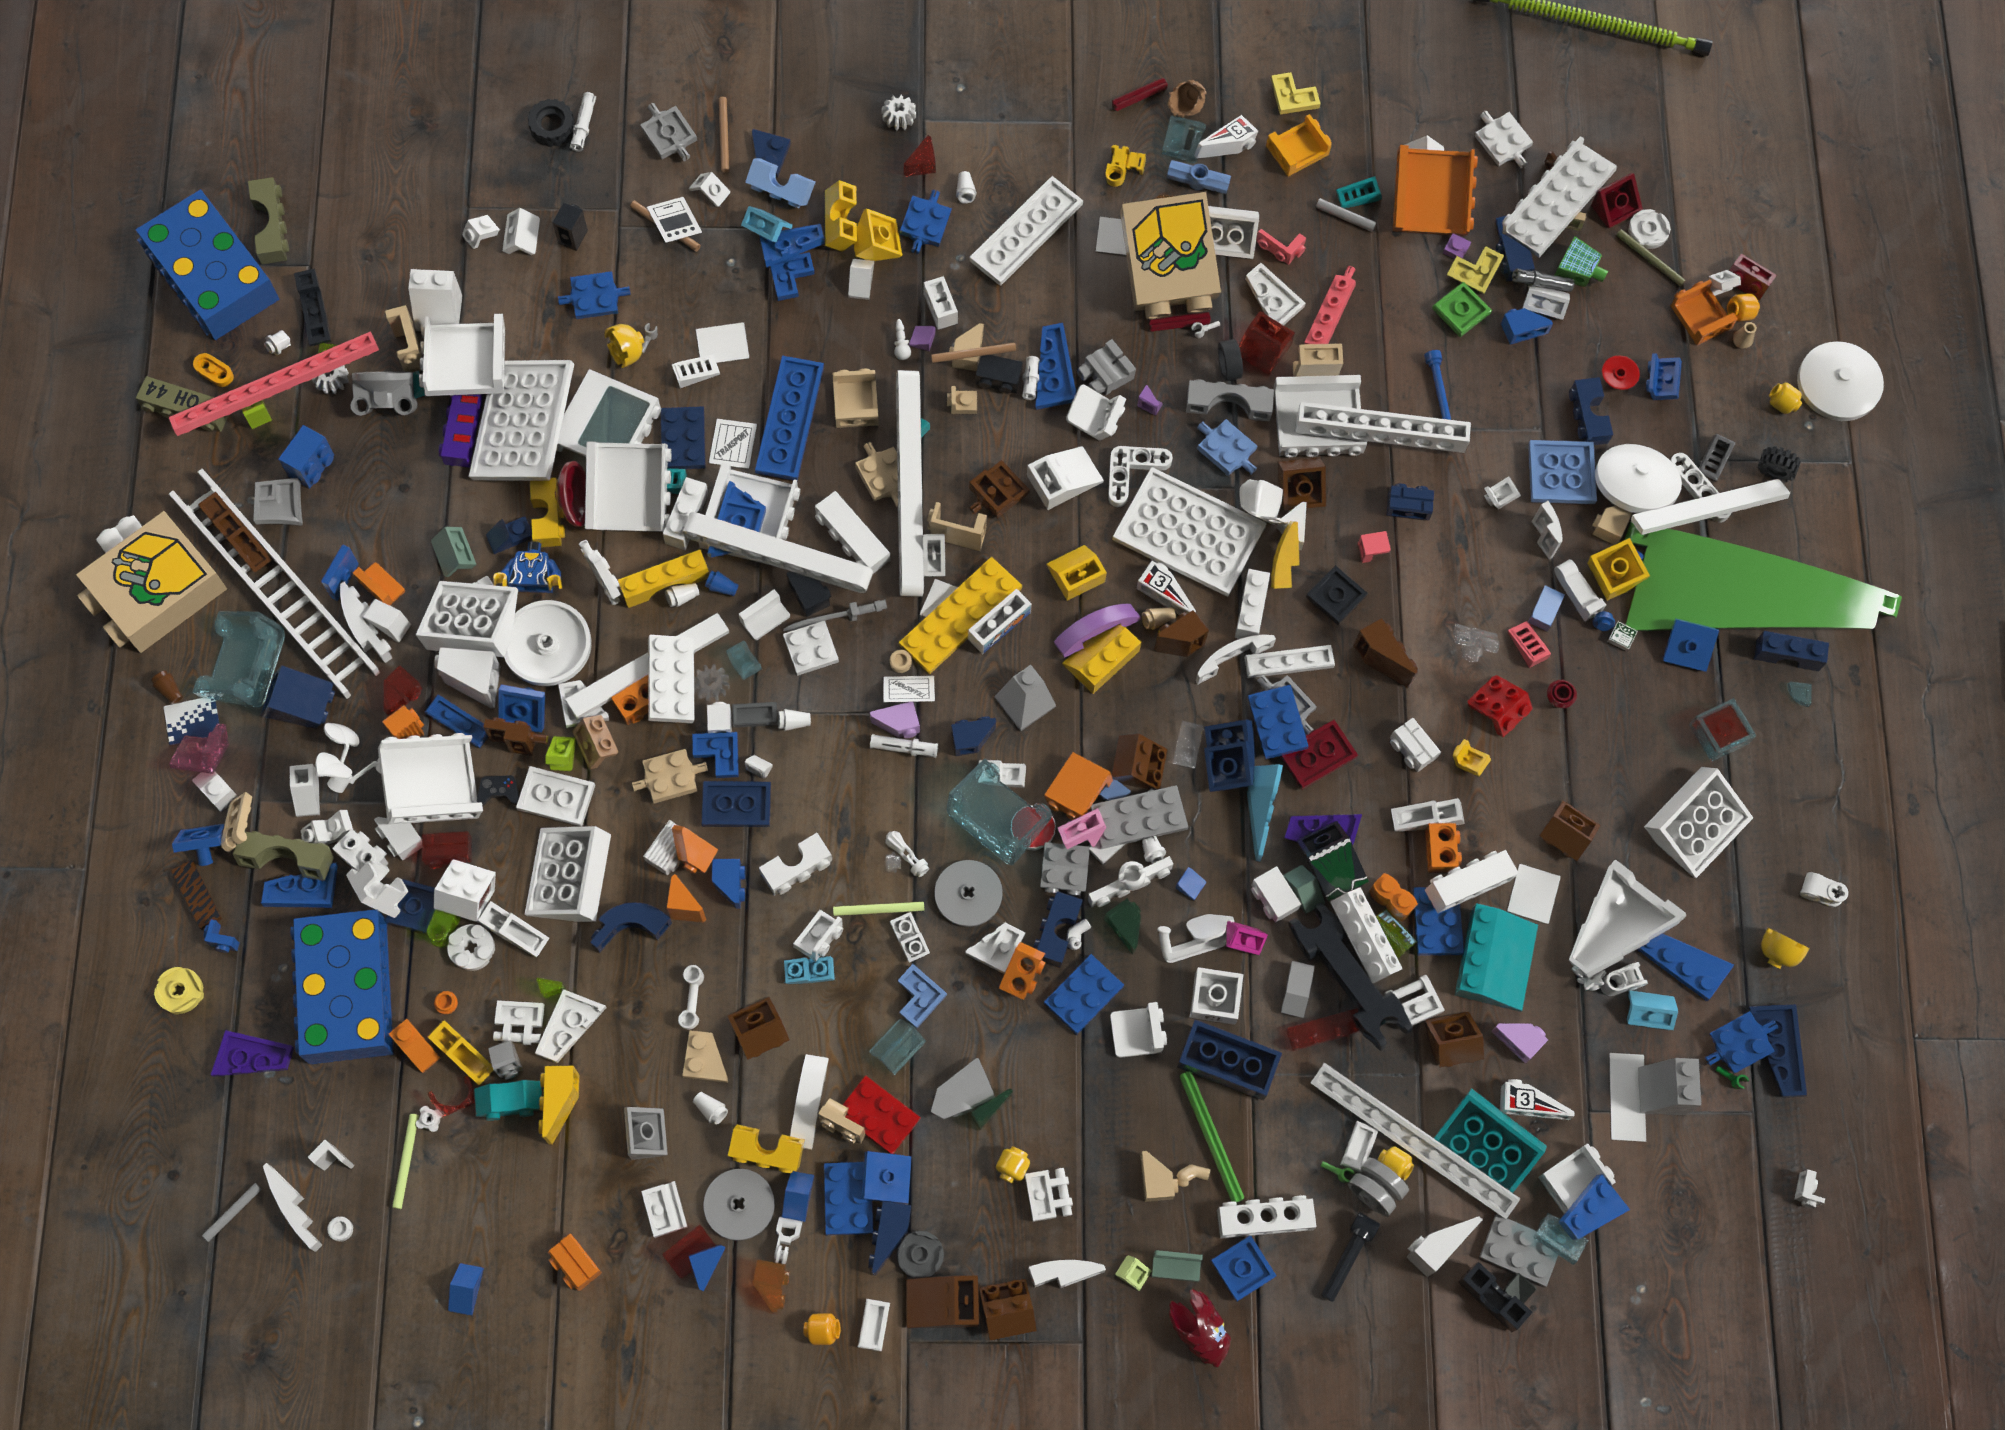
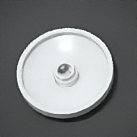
(1840, 381)
(1637, 478)
(548, 643)

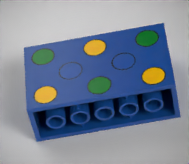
(206, 265)
(342, 987)

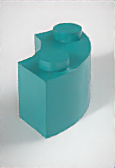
(508, 1099)

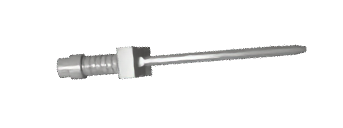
(852, 612)

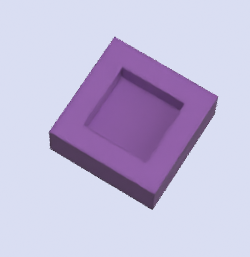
(1456, 247)

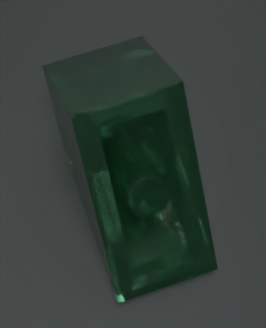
(1125, 922)

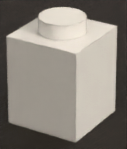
(719, 718)

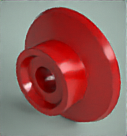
(1623, 366)

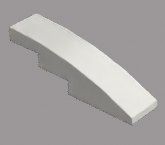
(287, 1200)

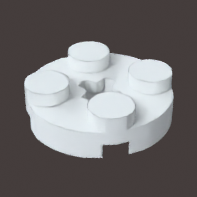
(483, 952)

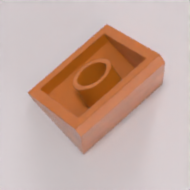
(682, 904)

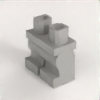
(1107, 369)

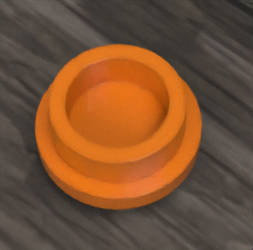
(446, 1002)

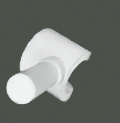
(1197, 325)

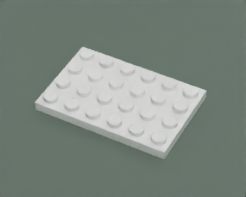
(523, 423)
(1189, 531)

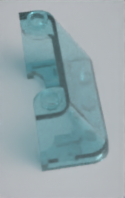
(245, 659)
(996, 813)

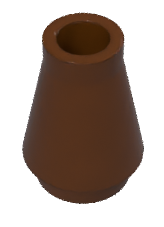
(166, 685)

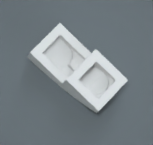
(1011, 774)

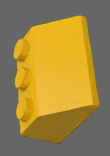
(1102, 657)

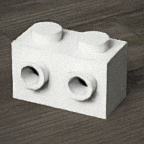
(357, 851)

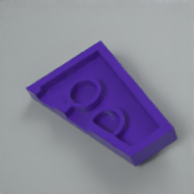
(1303, 825)
(250, 1055)

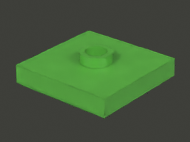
(1461, 309)

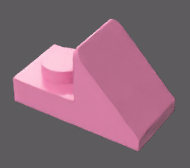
(1084, 828)

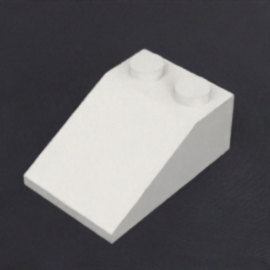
(1436, 1248)

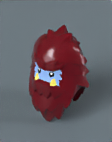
(1203, 1331)

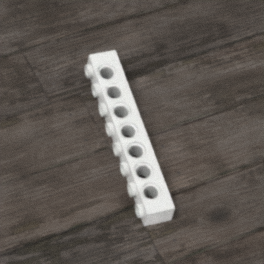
(1383, 427)

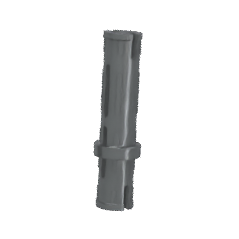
(1535, 279)

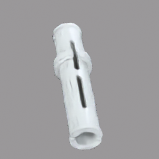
(581, 129)
(913, 747)

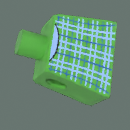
(1581, 264)

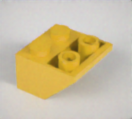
(1077, 572)

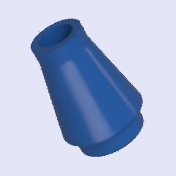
(719, 583)

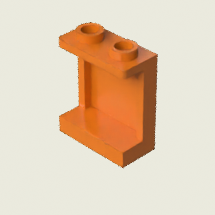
(1702, 312)
(1077, 786)

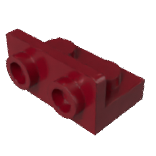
(1753, 276)

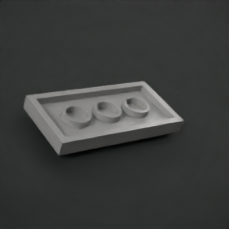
(1141, 816)

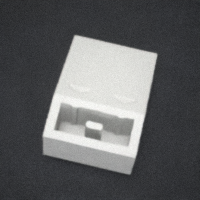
(1063, 476)

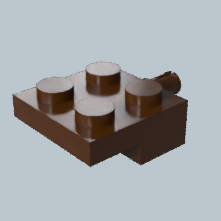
(997, 490)
(516, 735)

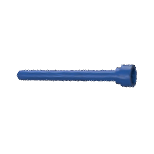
(1433, 359)

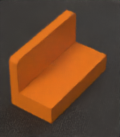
(379, 583)

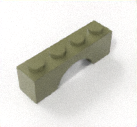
(270, 242)
(259, 849)

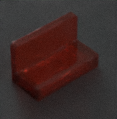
(691, 1243)

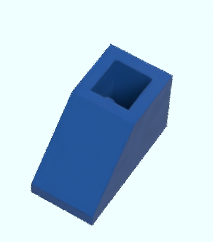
(727, 880)

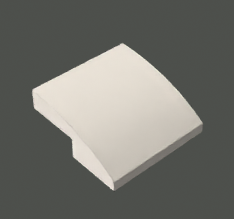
(1549, 528)

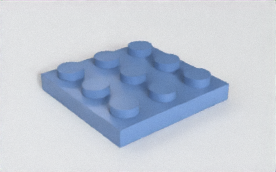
(1562, 472)

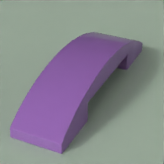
(1094, 624)

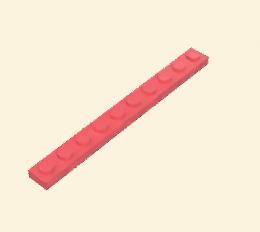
(273, 383)

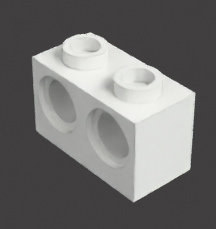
(940, 302)

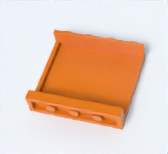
(1434, 191)

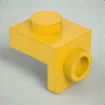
(1470, 758)

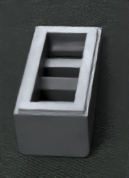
(1723, 442)

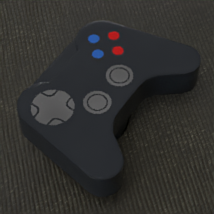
(498, 787)

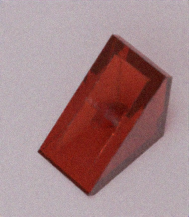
(921, 160)

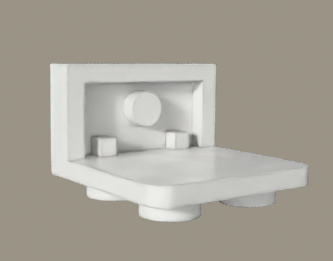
(1095, 413)
(1138, 1031)

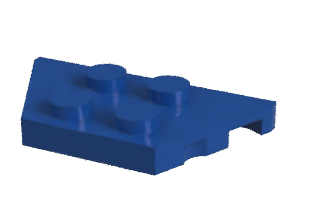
(740, 510)

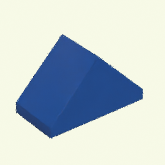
(797, 1196)
(704, 1264)
(465, 1289)

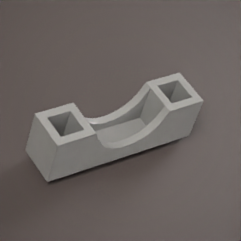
(1254, 400)

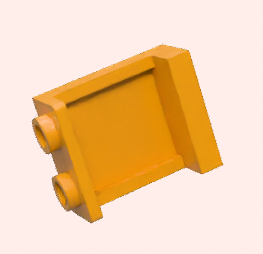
(1299, 146)

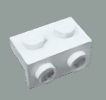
(818, 935)

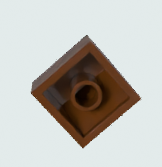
(1302, 482)
(1569, 831)
(758, 1028)
(1455, 1039)

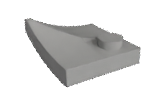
(278, 502)

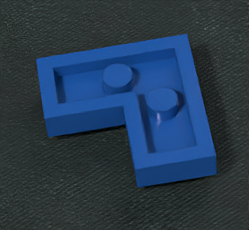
(786, 272)
(722, 747)

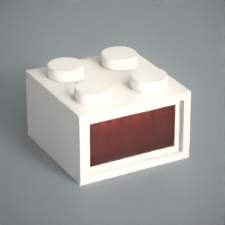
(464, 890)

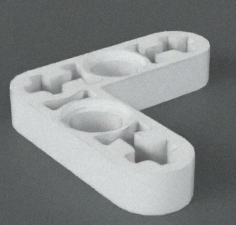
(1130, 462)

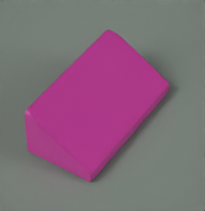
(1244, 938)

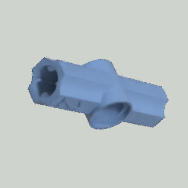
(1210, 179)

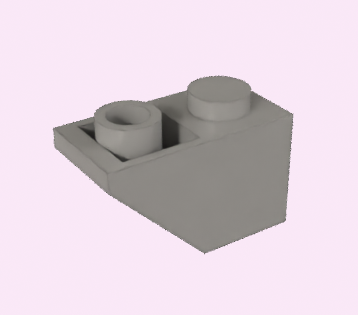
(505, 1060)

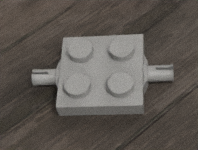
(668, 132)
(1304, 704)

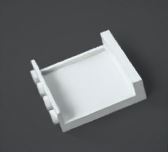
(463, 358)
(1325, 390)
(627, 486)
(773, 494)
(428, 779)

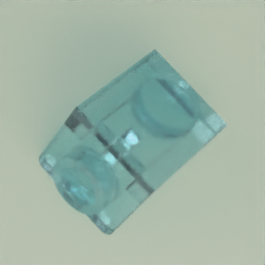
(743, 660)

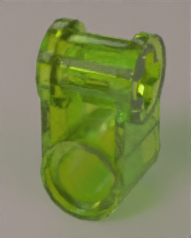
(442, 922)

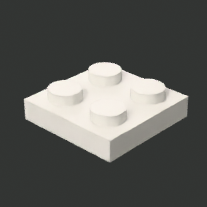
(811, 648)

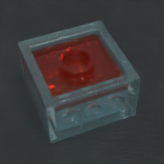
(1722, 730)

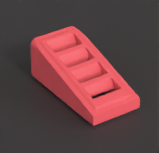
(1526, 653)

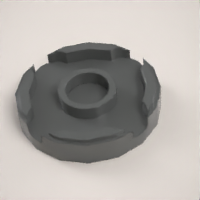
(920, 1254)

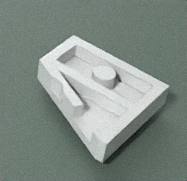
(997, 948)

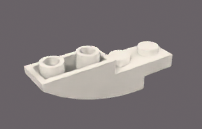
(362, 629)

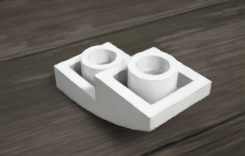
(909, 937)

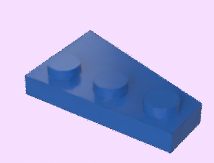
(791, 243)
(300, 891)
(1593, 1208)

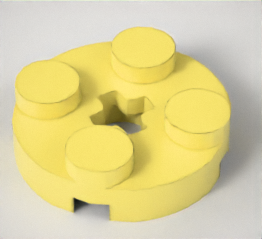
(166, 987)

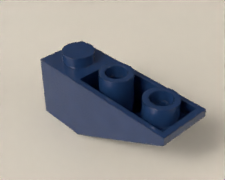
(892, 1228)

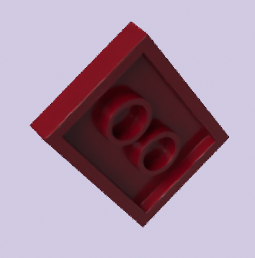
(1326, 753)

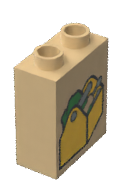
(1170, 254)
(149, 583)

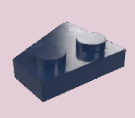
(771, 148)

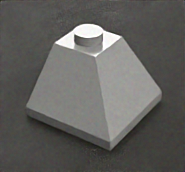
(1025, 698)

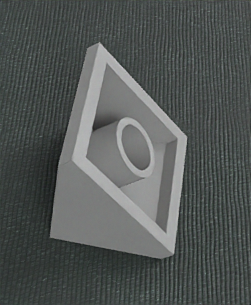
(645, 1132)

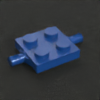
(925, 221)
(594, 295)
(1741, 1042)

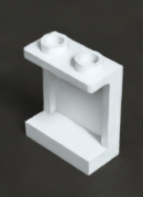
(1573, 1175)

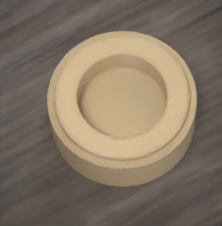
(900, 661)

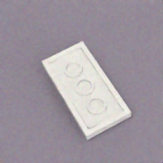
(670, 679)

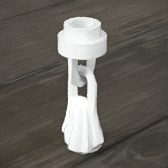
(895, 841)

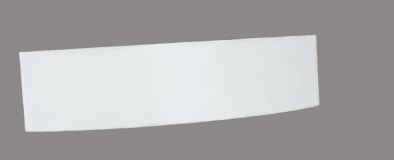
(1255, 643)
(809, 1099)

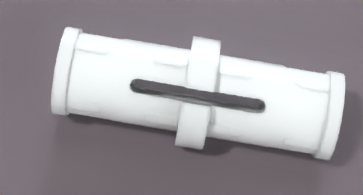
(1030, 378)

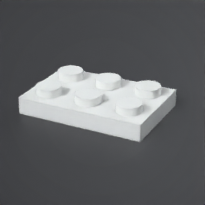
(555, 796)

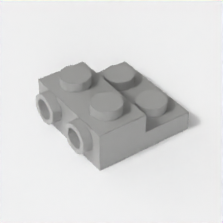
(1064, 868)

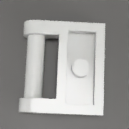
(1422, 1006)

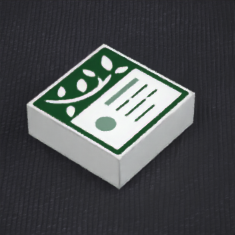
(1622, 636)

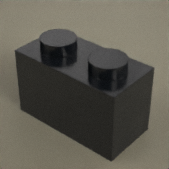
(570, 226)
(998, 373)
(809, 592)

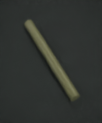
(1650, 257)

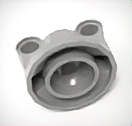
(383, 391)

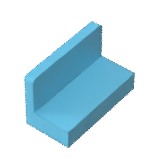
(764, 223)
(1652, 1010)

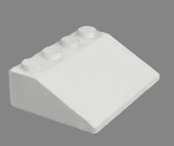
(469, 617)
(1699, 821)
(568, 873)

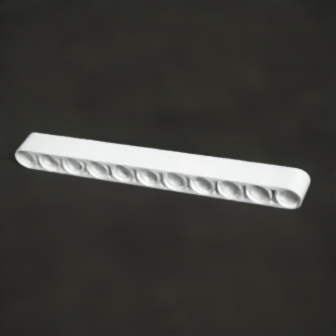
(909, 483)

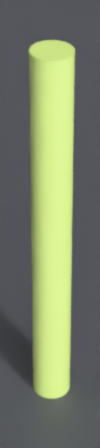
(878, 908)
(405, 1161)

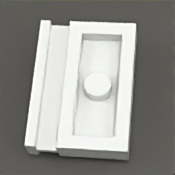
(664, 1209)

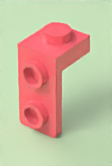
(1280, 251)

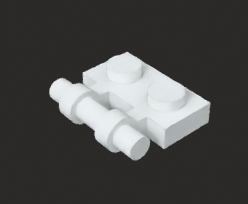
(518, 1014)
(1041, 1194)

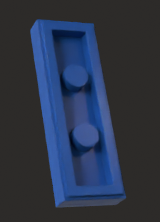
(457, 720)

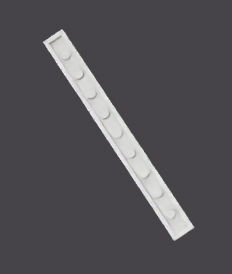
(1415, 1141)

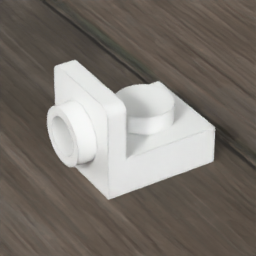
(1724, 282)
(1806, 1186)

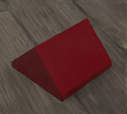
(1617, 201)

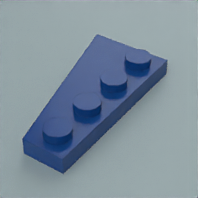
(1055, 371)
(1688, 964)

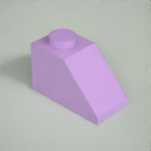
(897, 720)
(1521, 1039)

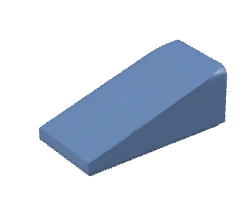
(1546, 608)

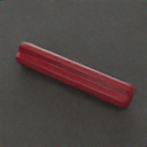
(1139, 94)
(1179, 321)

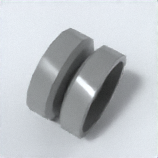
(1378, 1187)

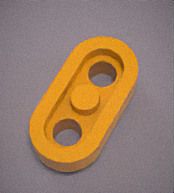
(214, 371)

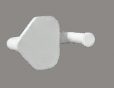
(1207, 931)

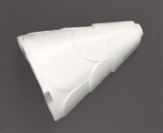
(1620, 921)

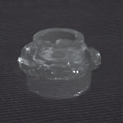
(892, 862)

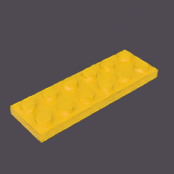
(949, 622)

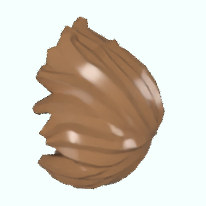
(1187, 98)

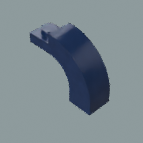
(630, 916)

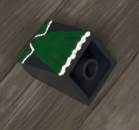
(1333, 860)

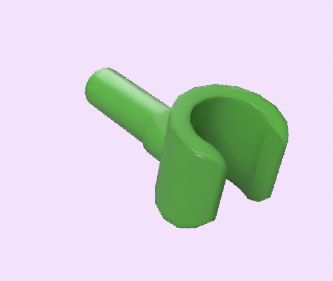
(1340, 1172)

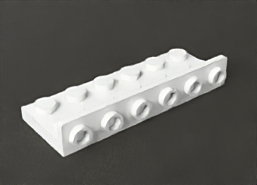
(1557, 197)

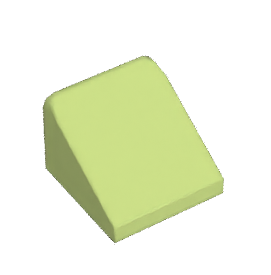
(1133, 1272)

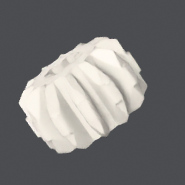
(898, 112)
(335, 380)

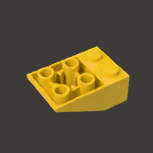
(559, 1098)

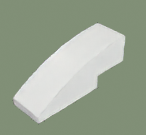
(1420, 815)
(512, 929)
(1064, 1271)

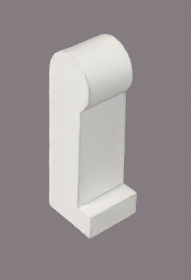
(1579, 590)

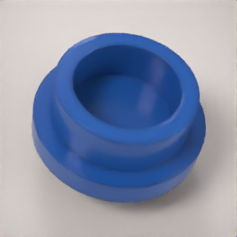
(1603, 621)

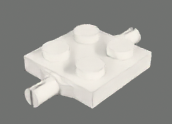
(1503, 139)
(600, 569)

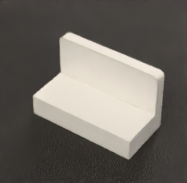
(521, 232)
(1547, 301)
(764, 615)
(326, 1154)

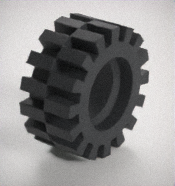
(1779, 464)

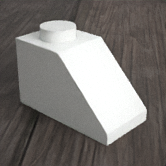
(215, 789)

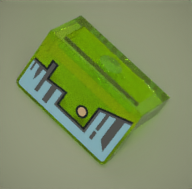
(1396, 934)

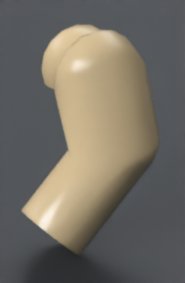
(1191, 1172)

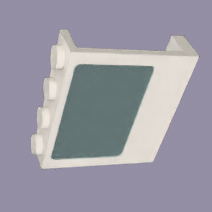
(606, 414)

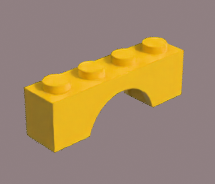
(681, 570)

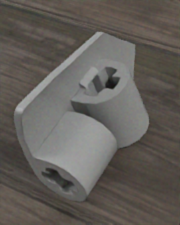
(963, 1092)

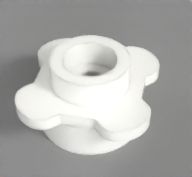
(435, 1119)

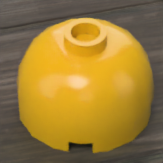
(624, 344)
(1782, 949)

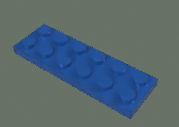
(789, 418)

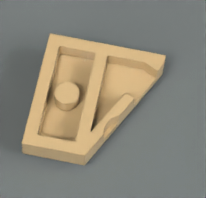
(703, 1058)

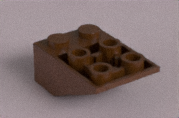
(1384, 653)
(943, 1302)

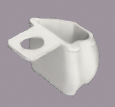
(1262, 500)

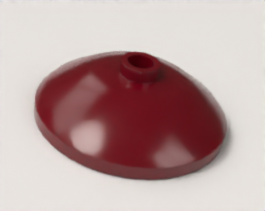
(571, 493)

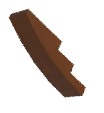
(235, 532)

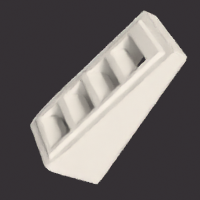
(686, 365)

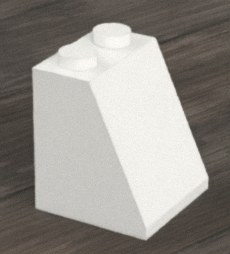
(434, 295)
(470, 672)

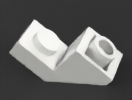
(327, 830)

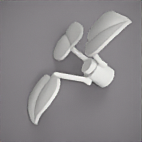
(331, 766)

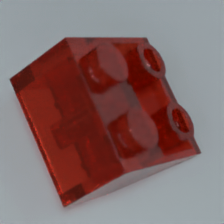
(1265, 342)

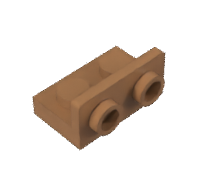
(594, 740)

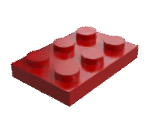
(881, 1115)

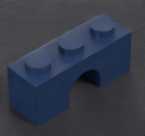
(1591, 427)
(1807, 652)
(1063, 910)

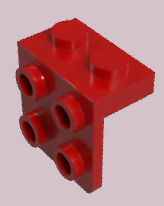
(1502, 703)

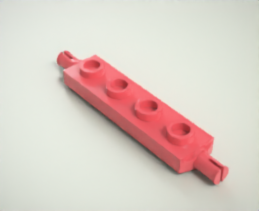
(1332, 308)

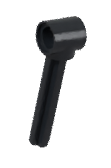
(1362, 1230)

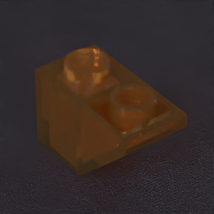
(769, 1283)

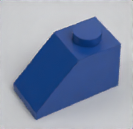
(1524, 325)

